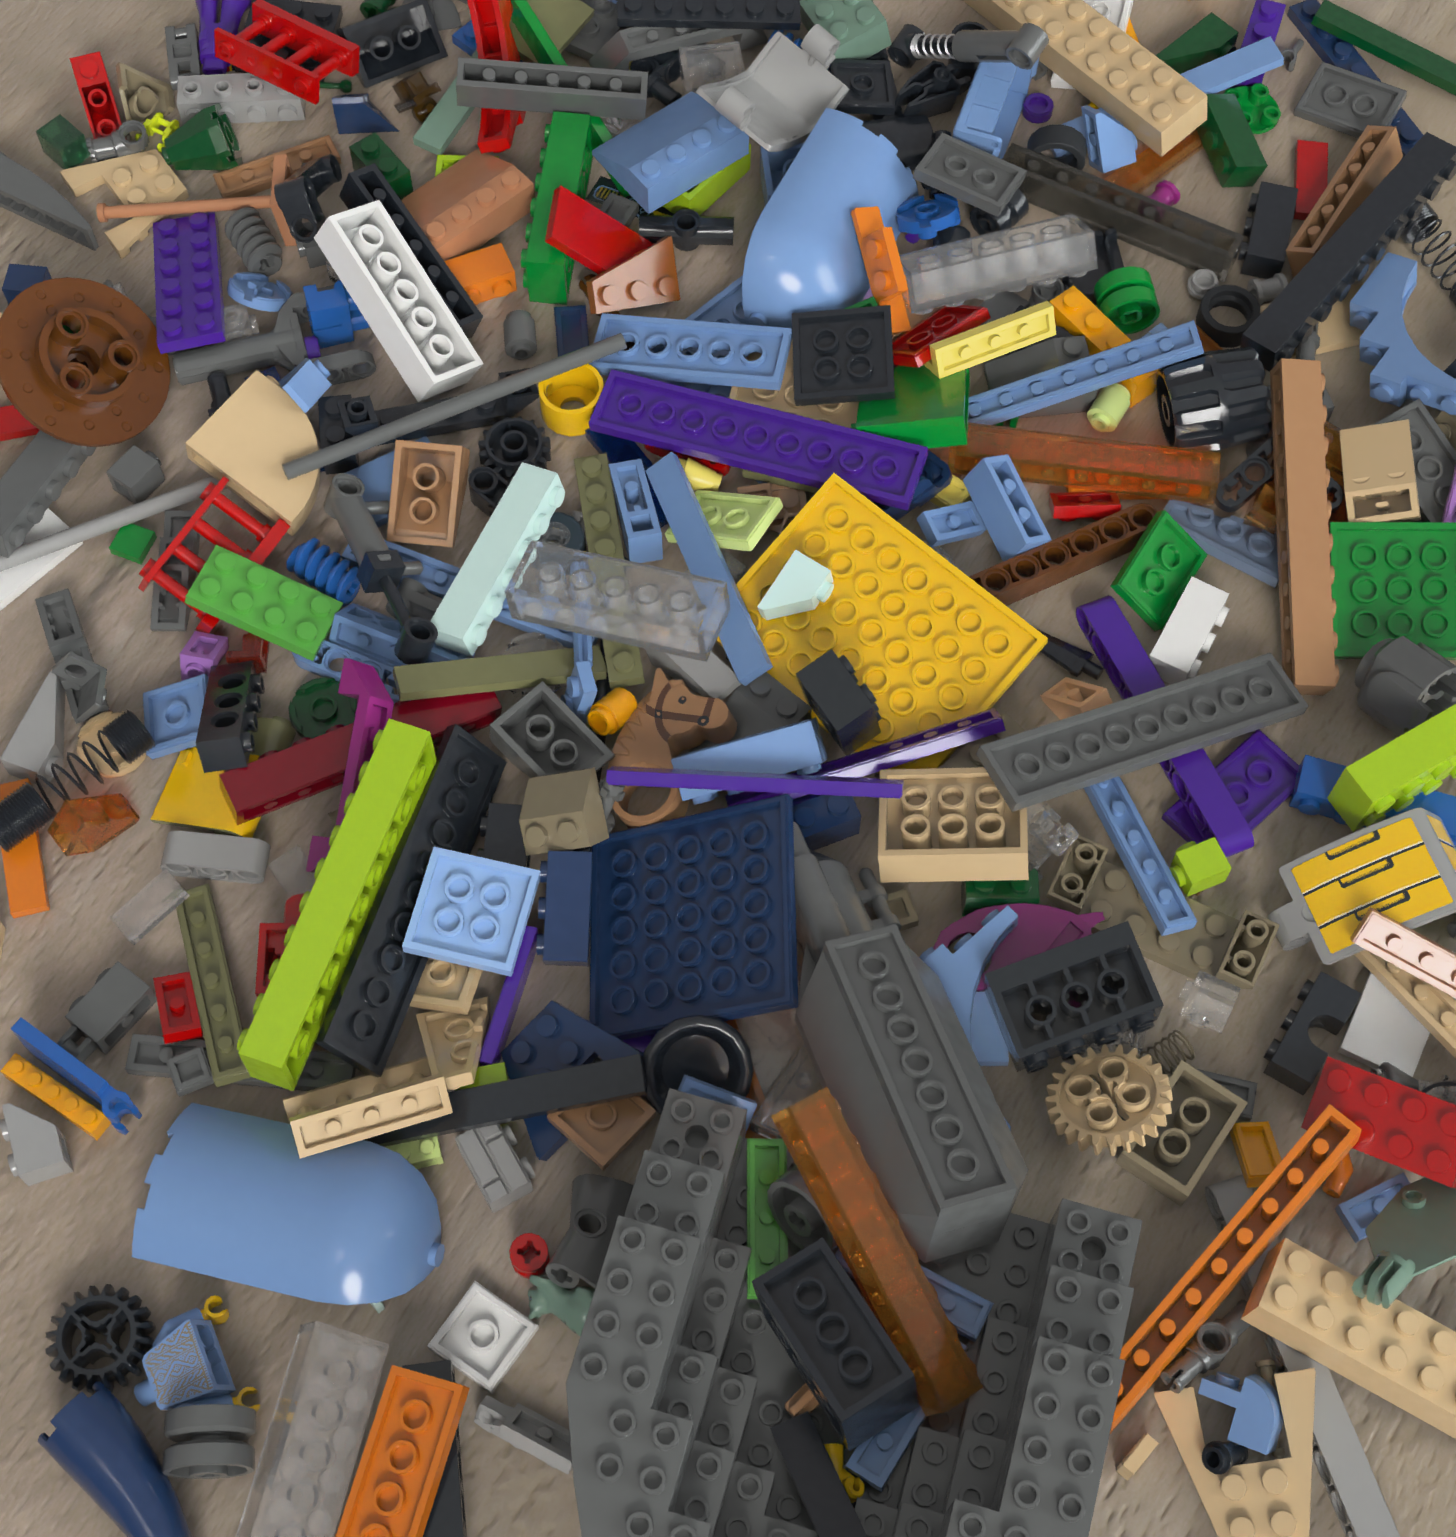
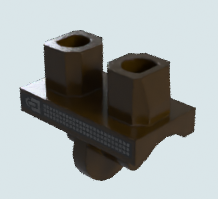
(415, 94)

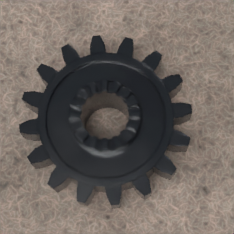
(514, 442)

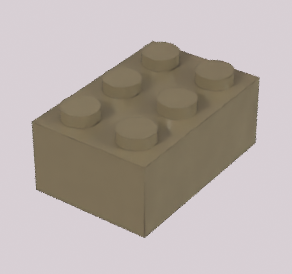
(1193, 1134)

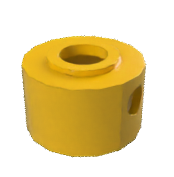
(580, 385)

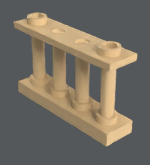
(366, 1107)

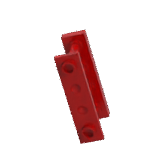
(295, 33)
(266, 536)

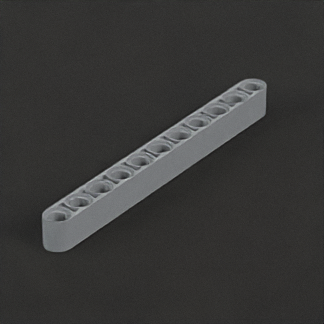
(1335, 1442)

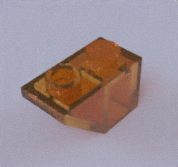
(91, 822)

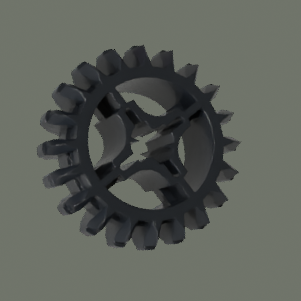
(89, 1350)

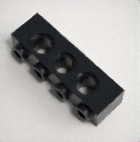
(229, 716)

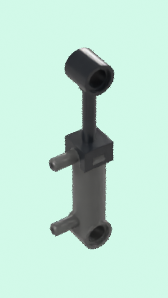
(379, 566)

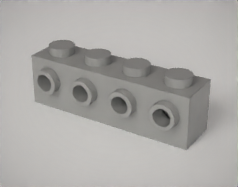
(239, 99)

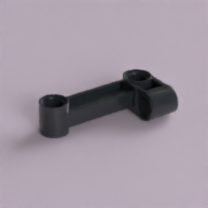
(299, 195)

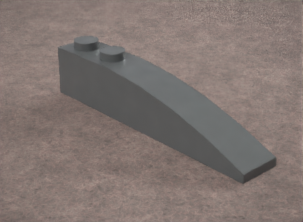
(40, 203)

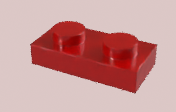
(1074, 505)
(177, 1007)

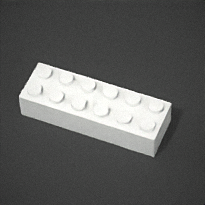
(398, 300)

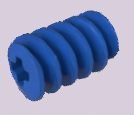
(325, 571)

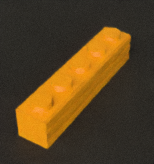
(56, 1096)

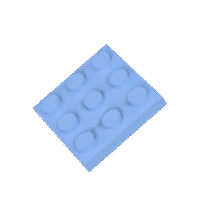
(472, 911)

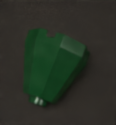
(203, 143)

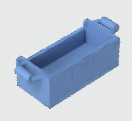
(993, 106)

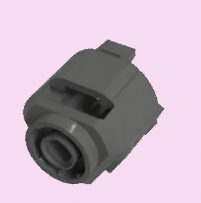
(1404, 684)

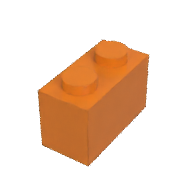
(484, 273)

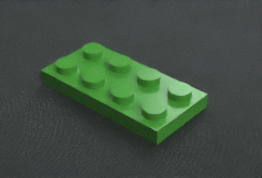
(263, 602)

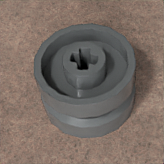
(797, 1211)
(209, 1441)

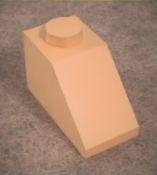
(1074, 697)

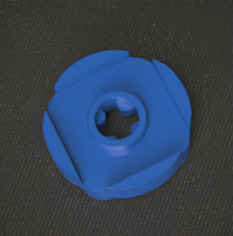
(928, 216)

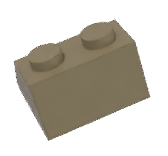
(562, 812)

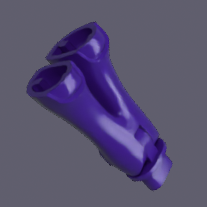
(208, 21)

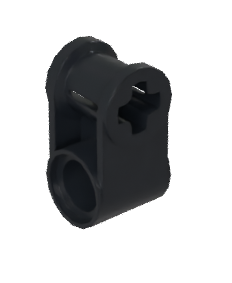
(488, 498)

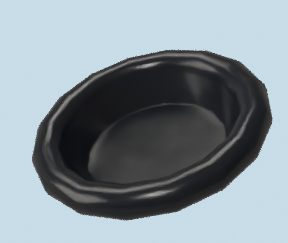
(698, 1048)

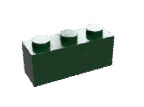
(1230, 143)

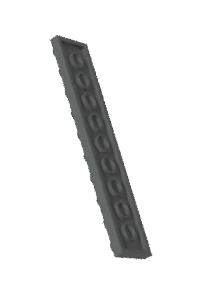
(1140, 731)

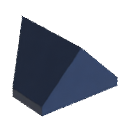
(359, 115)

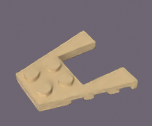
(1260, 1496)

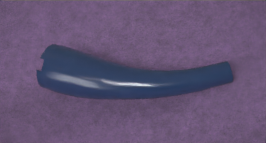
(115, 1465)

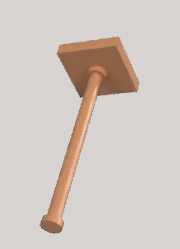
(281, 171)

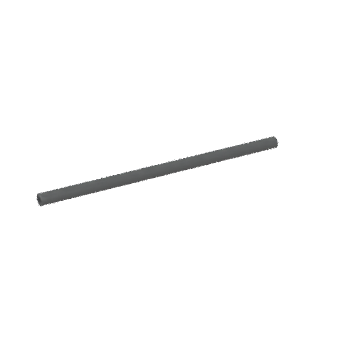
(453, 406)

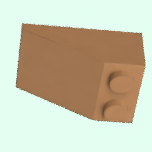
(427, 493)

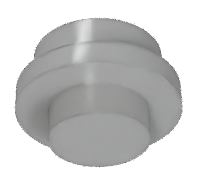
(1201, 282)

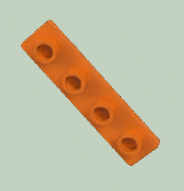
(882, 264)

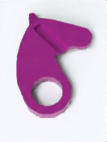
(1037, 931)

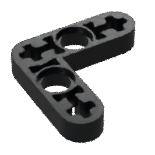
(1230, 482)

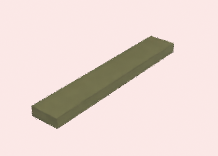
(490, 673)
(212, 985)

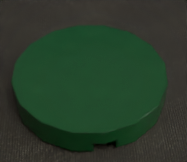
(320, 707)

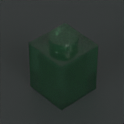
(63, 142)

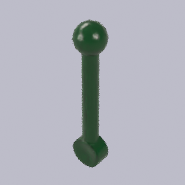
(345, 86)

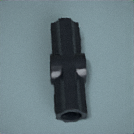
(687, 229)

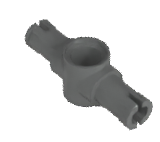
(1197, 1357)

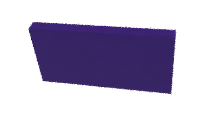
(1256, 777)

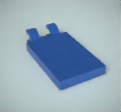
(113, 1102)

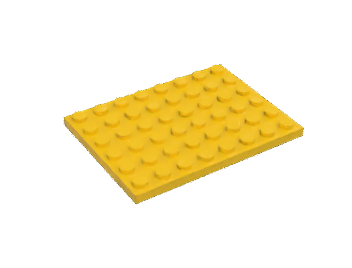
(898, 612)

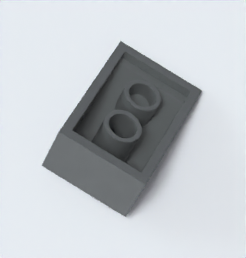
(1037, 360)
(763, 707)
(546, 736)

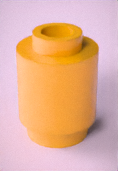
(612, 711)

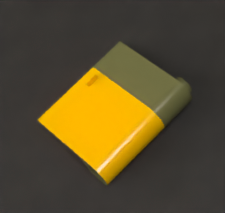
(195, 797)

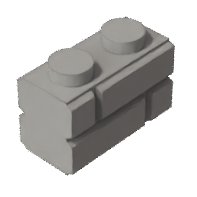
(495, 1164)

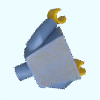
(189, 1364)

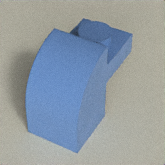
(1257, 1412)

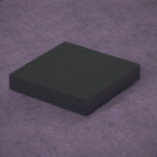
(868, 86)

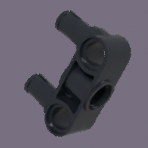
(661, 71)

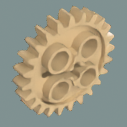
(1092, 1118)

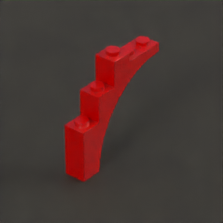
(495, 42)

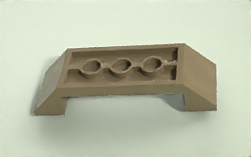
(1216, 945)

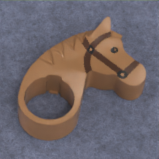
(660, 729)

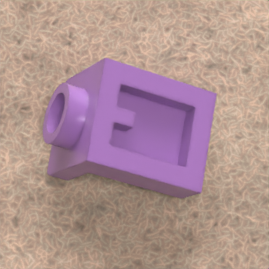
(201, 653)

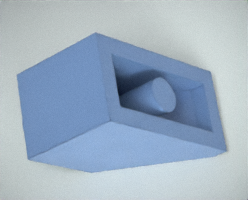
(1107, 141)
(306, 383)

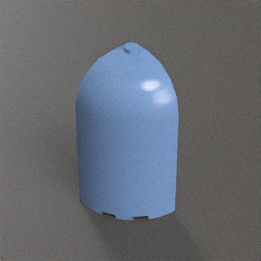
(805, 239)
(316, 1227)

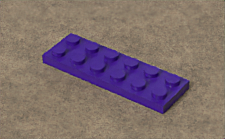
(188, 282)

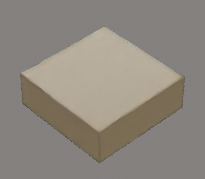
(1136, 1456)

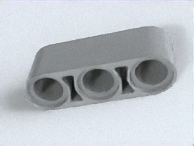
(215, 857)

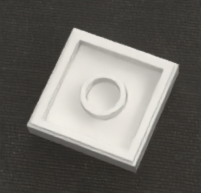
(483, 1337)

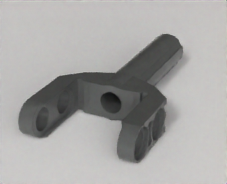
(280, 346)

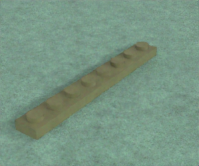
(604, 538)

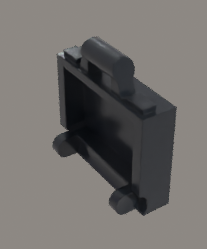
(1108, 259)

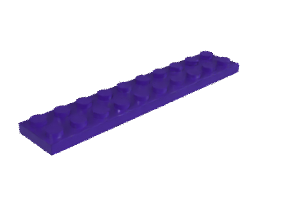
(757, 438)

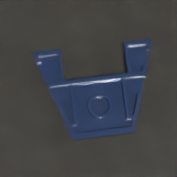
(552, 1043)

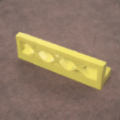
(992, 340)

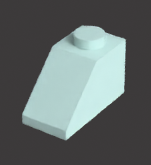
(797, 588)

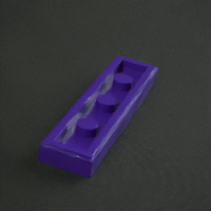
(509, 1001)

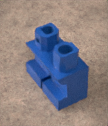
(333, 315)

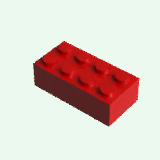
(1394, 1119)

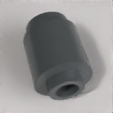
(519, 335)

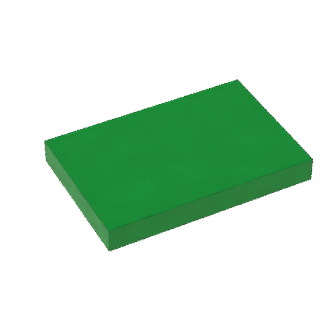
(1158, 570)

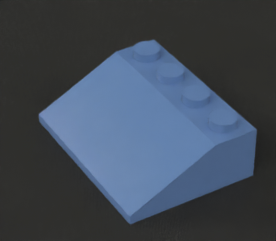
(672, 151)

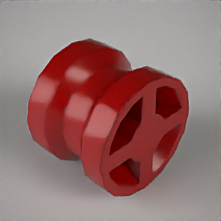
(530, 1262)

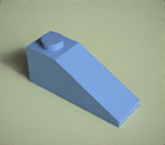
(636, 511)

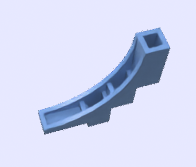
(1399, 366)
(964, 968)

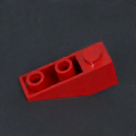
(96, 94)

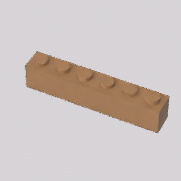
(1360, 173)

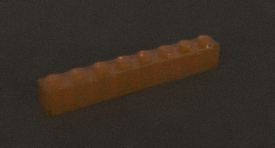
(1094, 463)
(877, 1250)

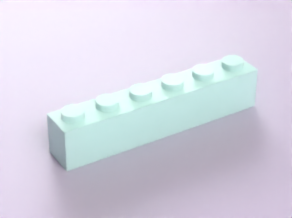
(480, 584)

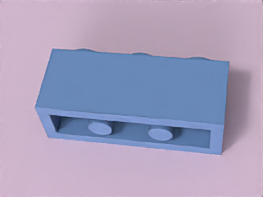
(1005, 506)

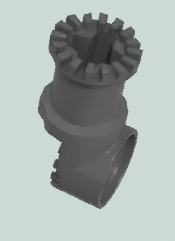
(116, 144)

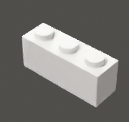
(1189, 631)

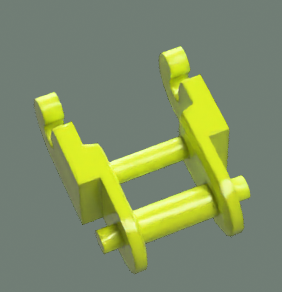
(153, 125)

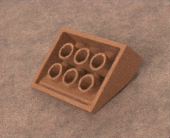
(470, 203)

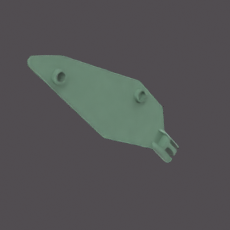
(1408, 1239)

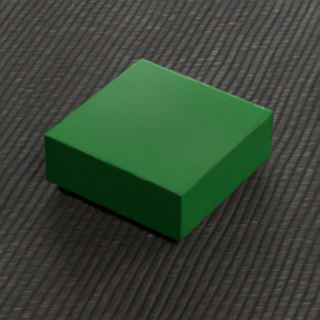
(133, 543)

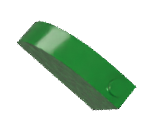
(924, 409)

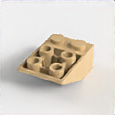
(1379, 473)

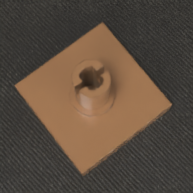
(604, 1128)

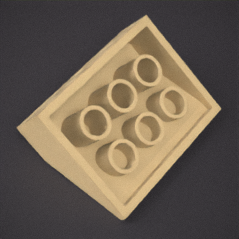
(950, 829)

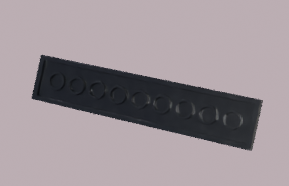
(379, 974)

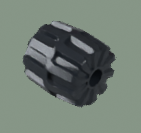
(1214, 400)

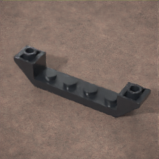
(359, 414)

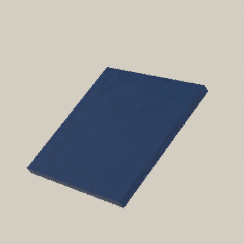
(694, 919)

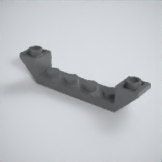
(644, 42)

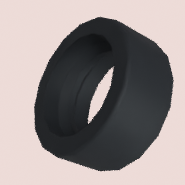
(1062, 138)
(1233, 297)

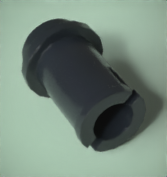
(1221, 1456)

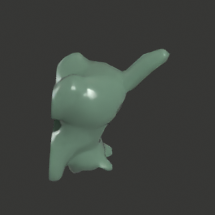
(565, 1303)

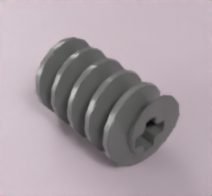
(254, 242)

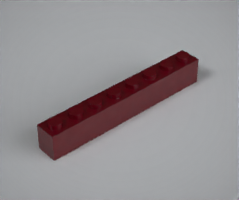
(321, 762)

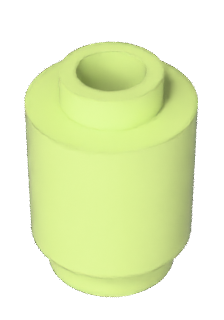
(1109, 407)

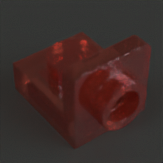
(254, 649)

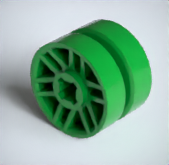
(1128, 299)

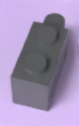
(106, 1012)

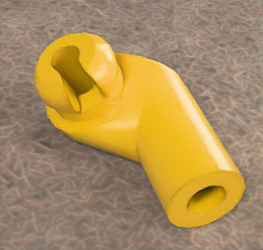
(853, 1486)

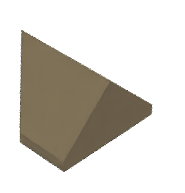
(143, 95)

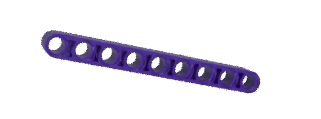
(1189, 774)

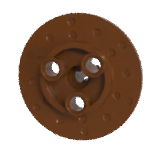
(71, 380)

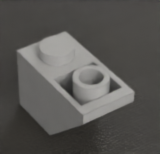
(36, 1145)

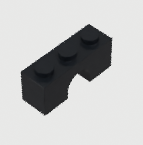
(1295, 1058)

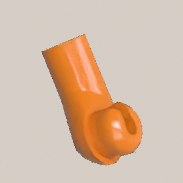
(1339, 1178)

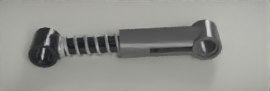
(988, 46)

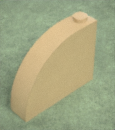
(251, 441)

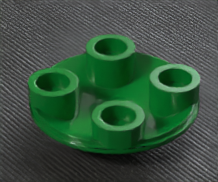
(1258, 107)

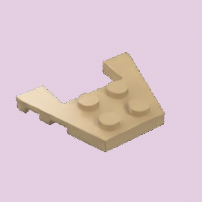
(132, 180)

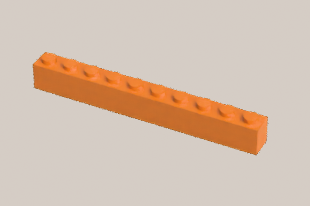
(1232, 1254)

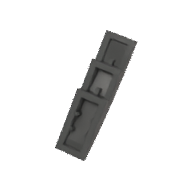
(168, 611)
(63, 636)

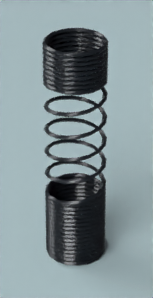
(1420, 230)
(26, 811)

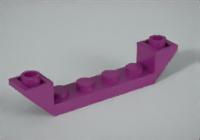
(372, 713)

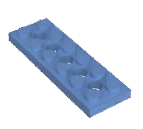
(701, 366)

